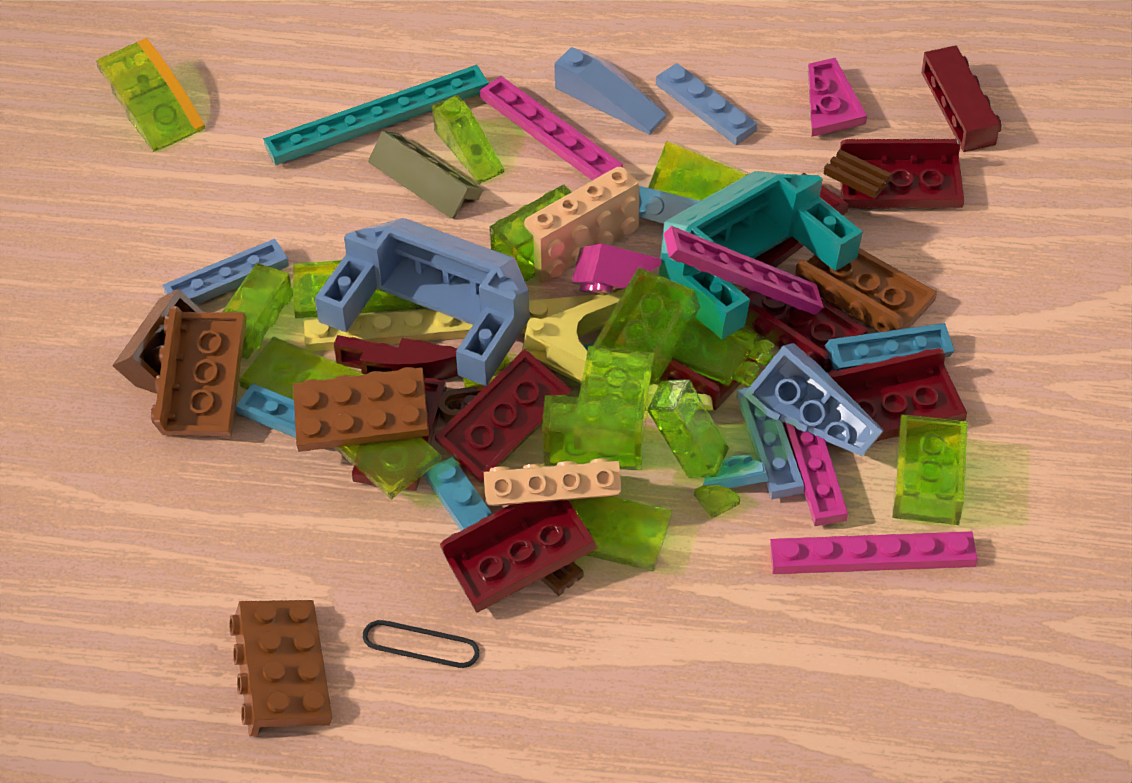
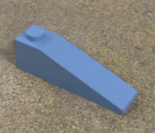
(606, 89)
(805, 396)

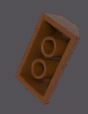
(140, 357)

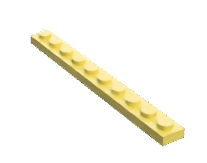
(419, 324)

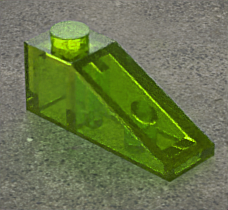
(466, 139)

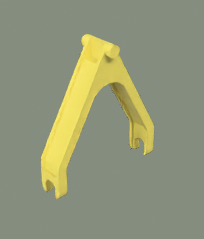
(556, 337)

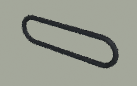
(420, 656)

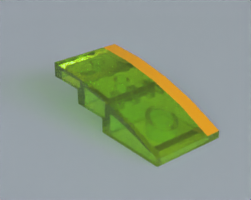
(150, 94)

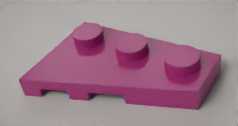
(832, 99)

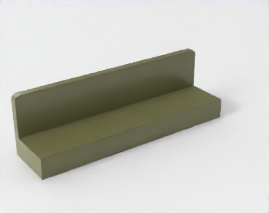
(422, 173)

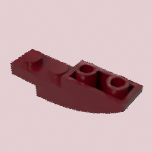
(436, 360)

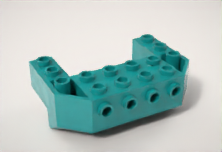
(751, 220)

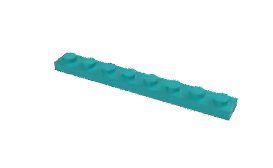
(373, 115)

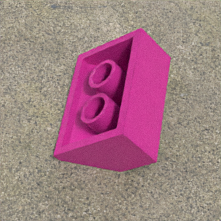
(606, 268)

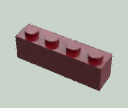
(961, 98)

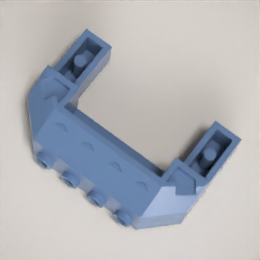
(437, 274)

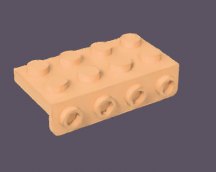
(586, 217)
(552, 483)

